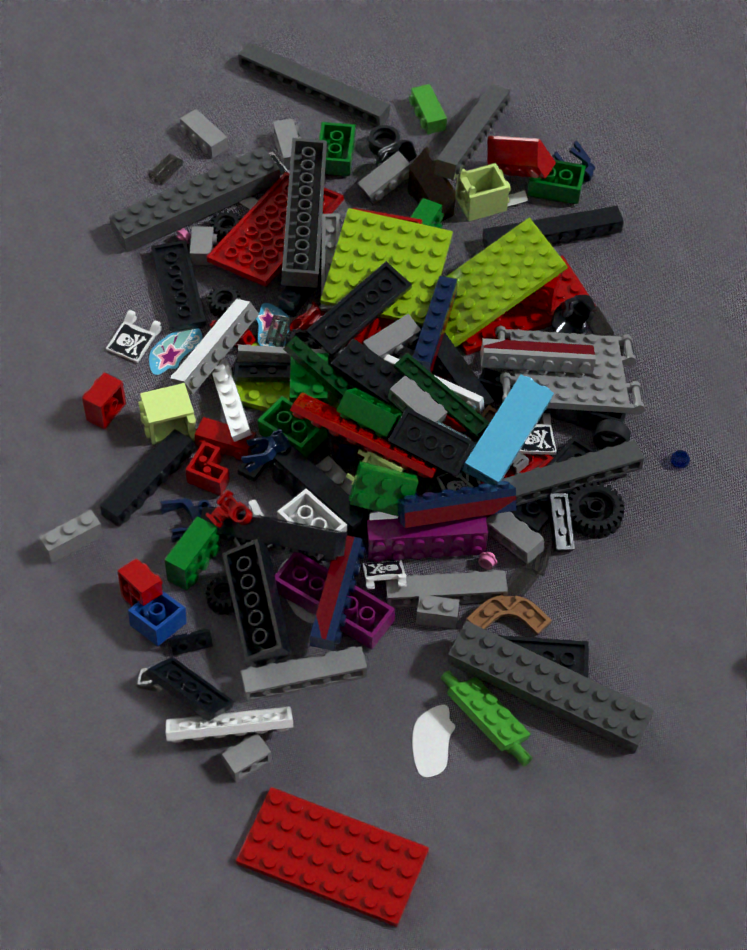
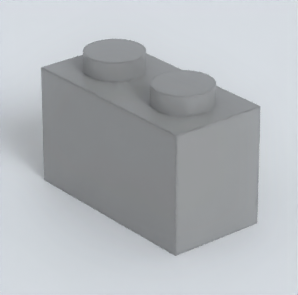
(202, 244)
(437, 611)
(246, 757)

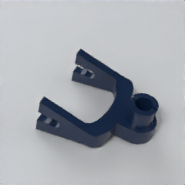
(582, 155)
(276, 443)
(192, 510)

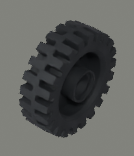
(593, 522)

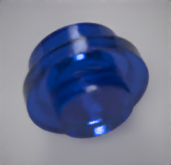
(680, 459)

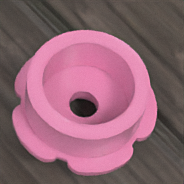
(183, 235)
(487, 560)

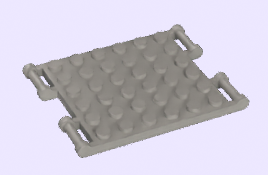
(599, 391)

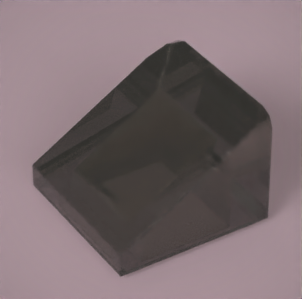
(146, 683)

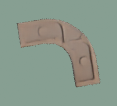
(510, 606)

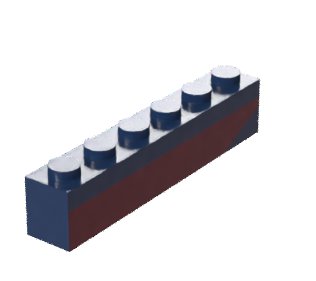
(436, 322)
(456, 504)
(336, 597)

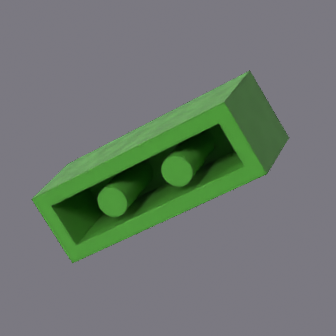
(428, 109)

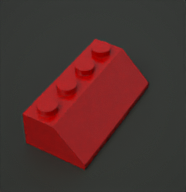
(519, 156)

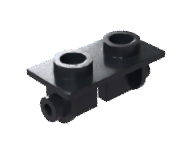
(187, 643)

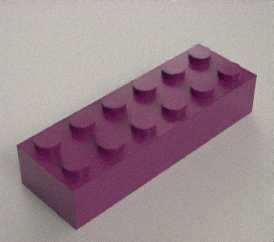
(392, 541)
(303, 582)

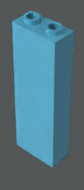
(508, 431)

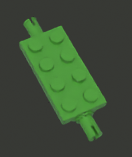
(489, 715)

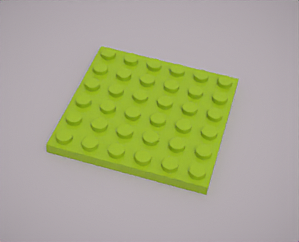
(408, 247)

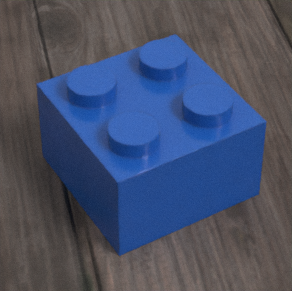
(158, 618)

